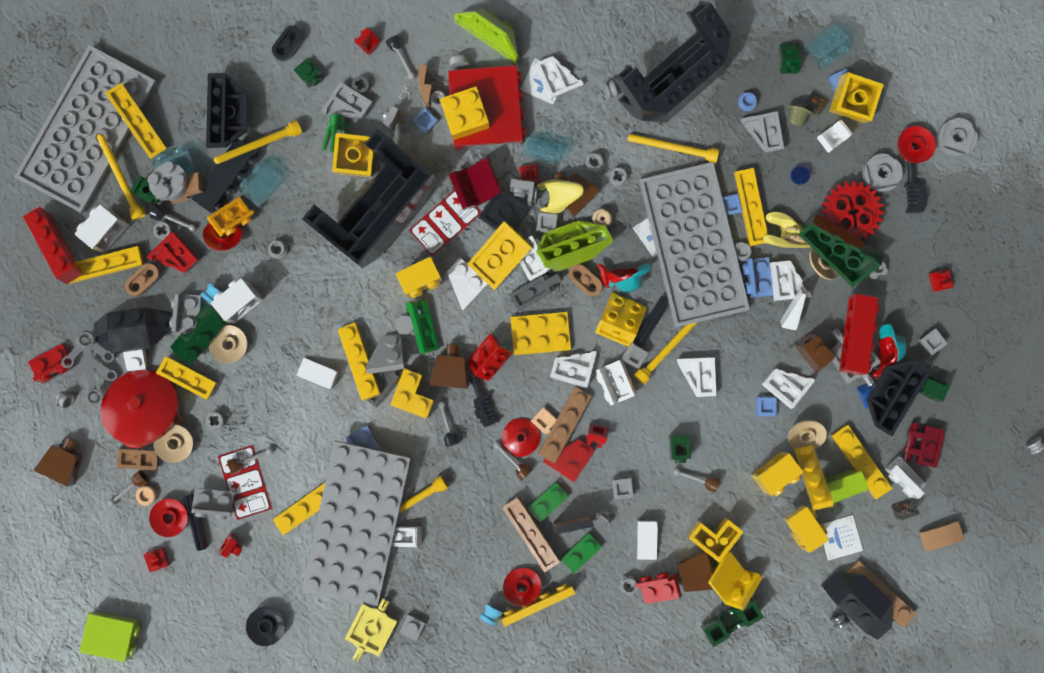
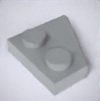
(346, 103)
(765, 131)
(387, 355)

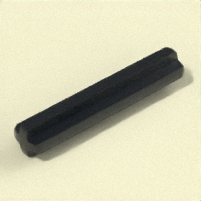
(651, 321)
(195, 524)

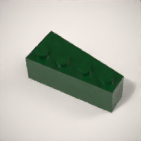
(841, 250)

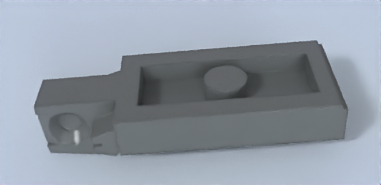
(534, 291)
(386, 381)

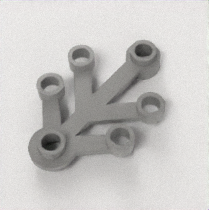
(88, 364)

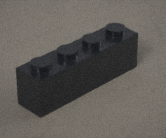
(224, 178)

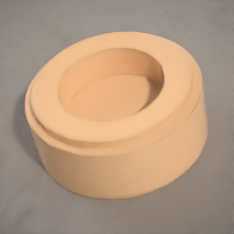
(146, 495)

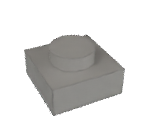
(390, 117)
(546, 222)
(932, 341)
(634, 355)
(622, 488)
(412, 627)

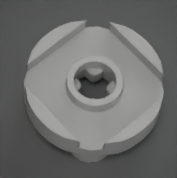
(966, 132)
(888, 164)
(161, 175)

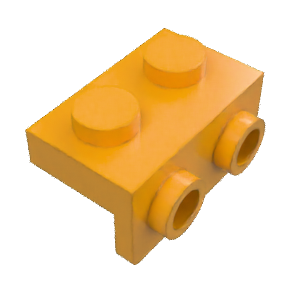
(230, 216)

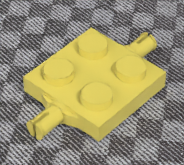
(371, 629)

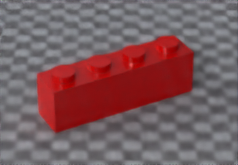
(52, 245)
(858, 334)

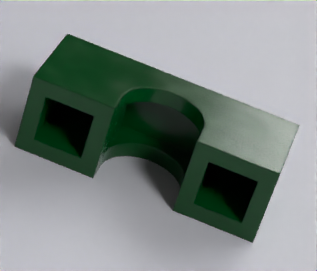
(192, 345)
(720, 627)

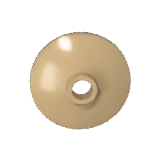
(821, 267)
(219, 348)
(806, 434)
(170, 452)

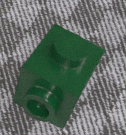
(790, 58)

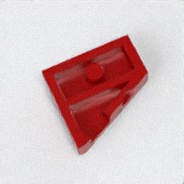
(174, 253)
(572, 459)

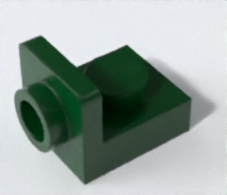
(308, 73)

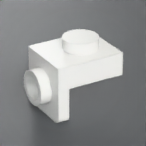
(834, 136)
(135, 360)

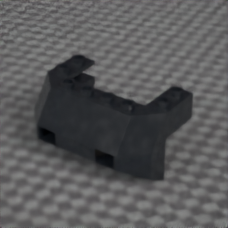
(682, 73)
(381, 208)

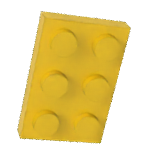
(500, 255)
(540, 333)

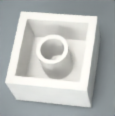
(101, 229)
(236, 300)

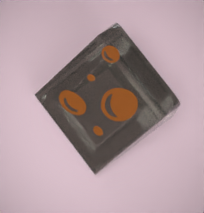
(815, 103)
(904, 509)

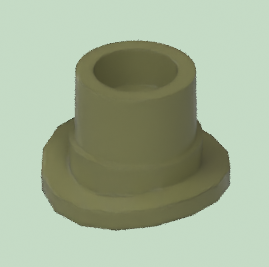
(798, 114)

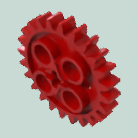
(869, 208)

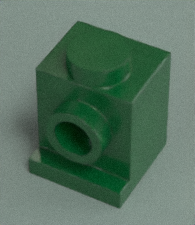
(140, 188)
(934, 390)
(684, 442)

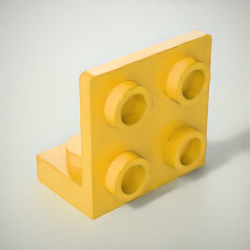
(621, 319)
(733, 582)

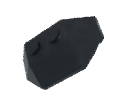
(225, 110)
(132, 329)
(895, 394)
(861, 602)

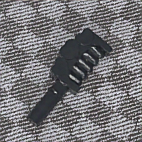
(915, 192)
(482, 404)

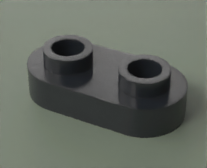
(285, 42)

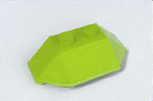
(490, 30)
(572, 244)

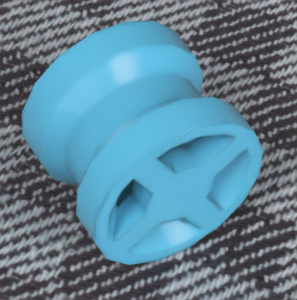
(210, 292)
(491, 614)

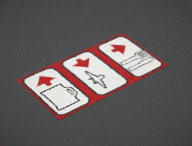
(443, 223)
(248, 485)

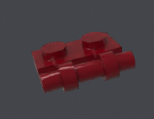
(929, 445)

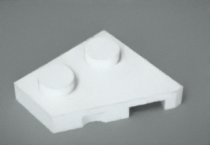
(556, 78)
(785, 281)
(465, 282)
(574, 368)
(700, 375)
(787, 386)

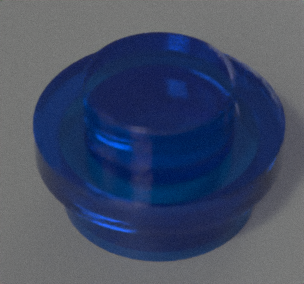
(800, 175)

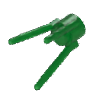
(336, 124)

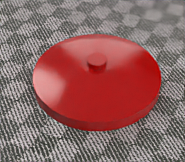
(139, 407)

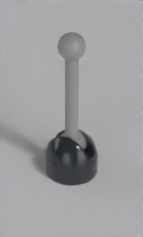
(394, 44)
(159, 213)
(450, 438)

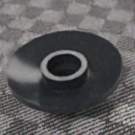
(258, 633)

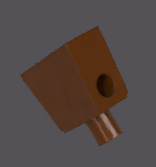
(588, 195)
(814, 352)
(449, 370)
(61, 463)
(694, 572)

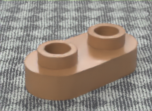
(141, 277)
(585, 280)

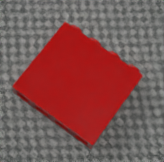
(500, 101)

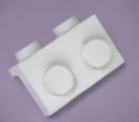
(531, 263)
(616, 382)
(902, 474)

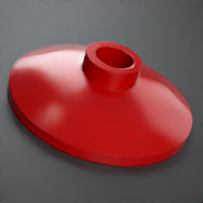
(922, 139)
(218, 243)
(524, 447)
(159, 517)
(517, 579)

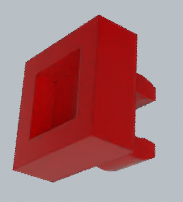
(367, 41)
(530, 173)
(940, 280)
(597, 434)
(230, 546)
(156, 559)

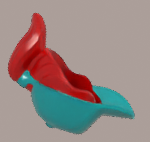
(624, 279)
(891, 348)

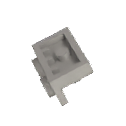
(521, 188)
(185, 309)
(212, 502)

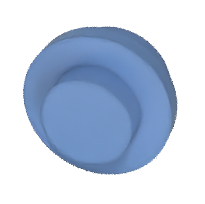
(747, 101)

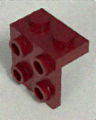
(475, 184)

